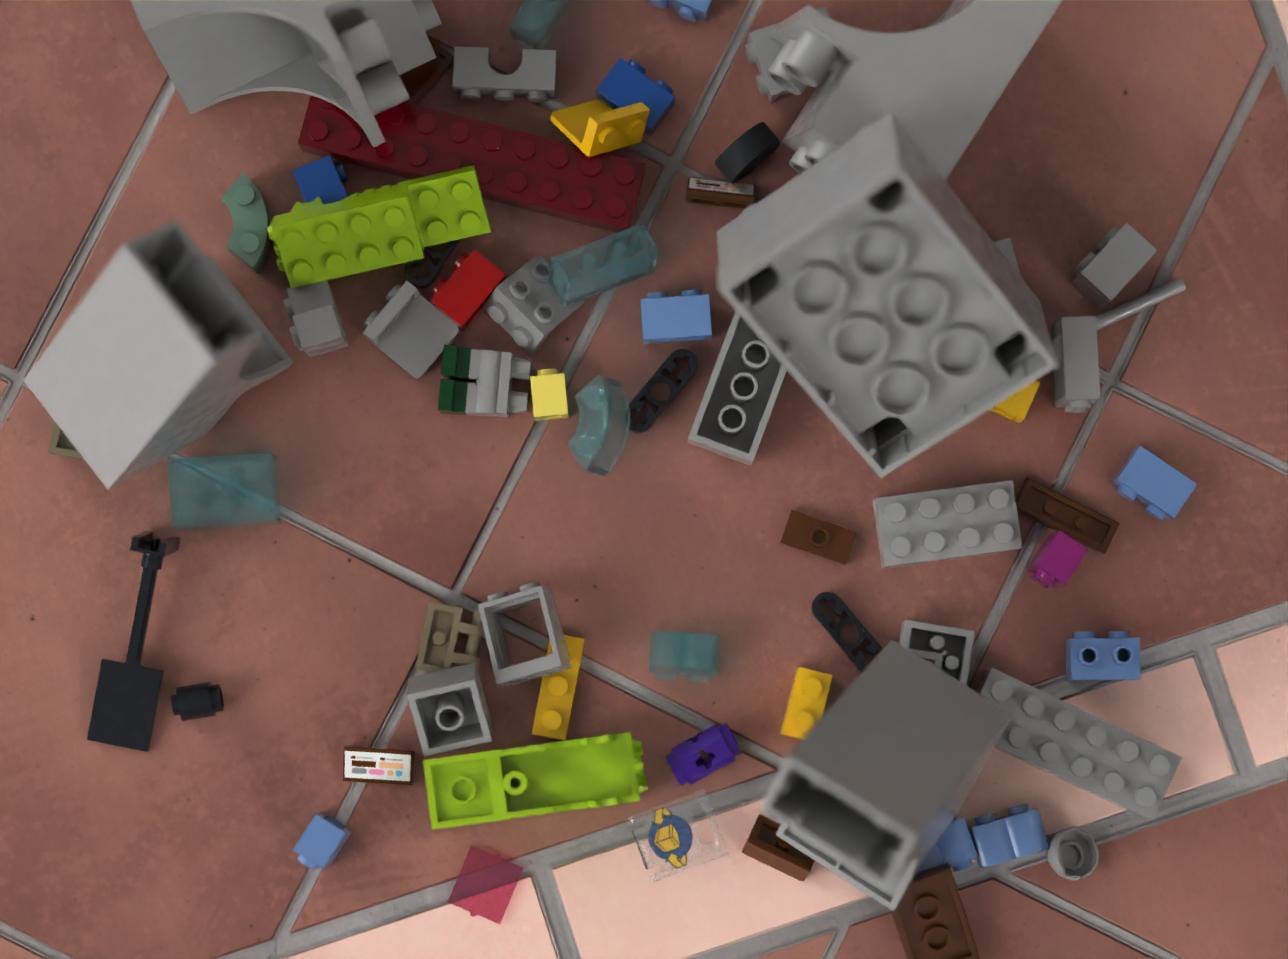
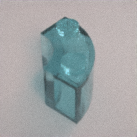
(601, 425)

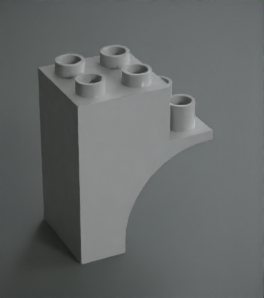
(312, 47)
(930, 79)
(152, 356)
(885, 772)

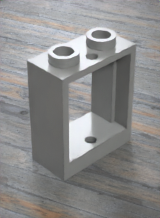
(1078, 365)
(500, 602)

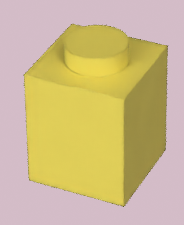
(549, 395)

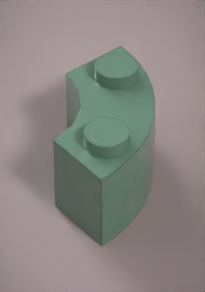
(250, 223)

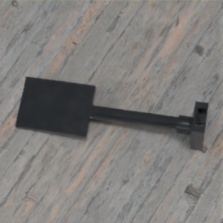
(127, 690)

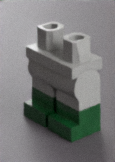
(493, 381)

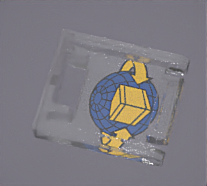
(672, 836)

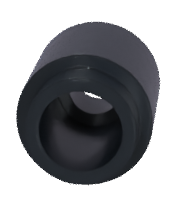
(197, 701)

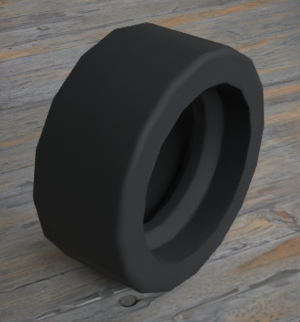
(747, 152)

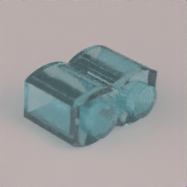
(684, 654)

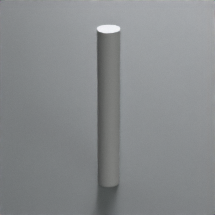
(1140, 303)

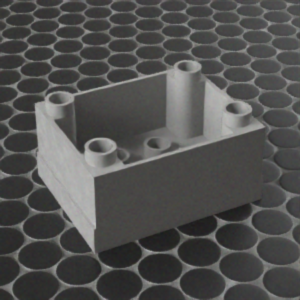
(884, 297)

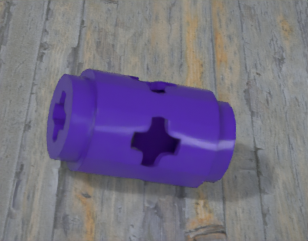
(715, 741)

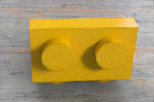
(599, 128)

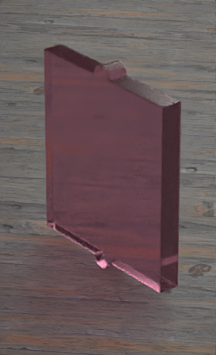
(485, 885)

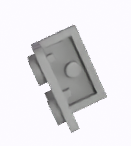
(528, 305)
(410, 330)

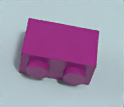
(1056, 560)

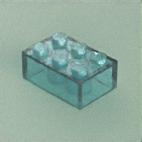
(224, 491)

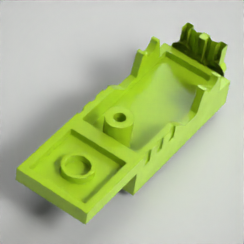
(377, 226)
(534, 780)

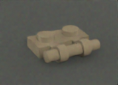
(441, 637)

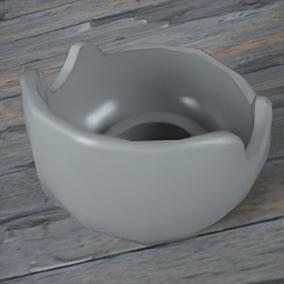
(1073, 853)

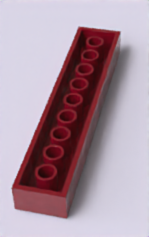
(509, 163)

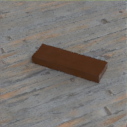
(1066, 515)

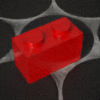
(467, 288)

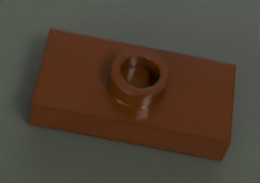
(818, 537)

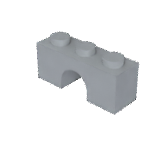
(532, 79)

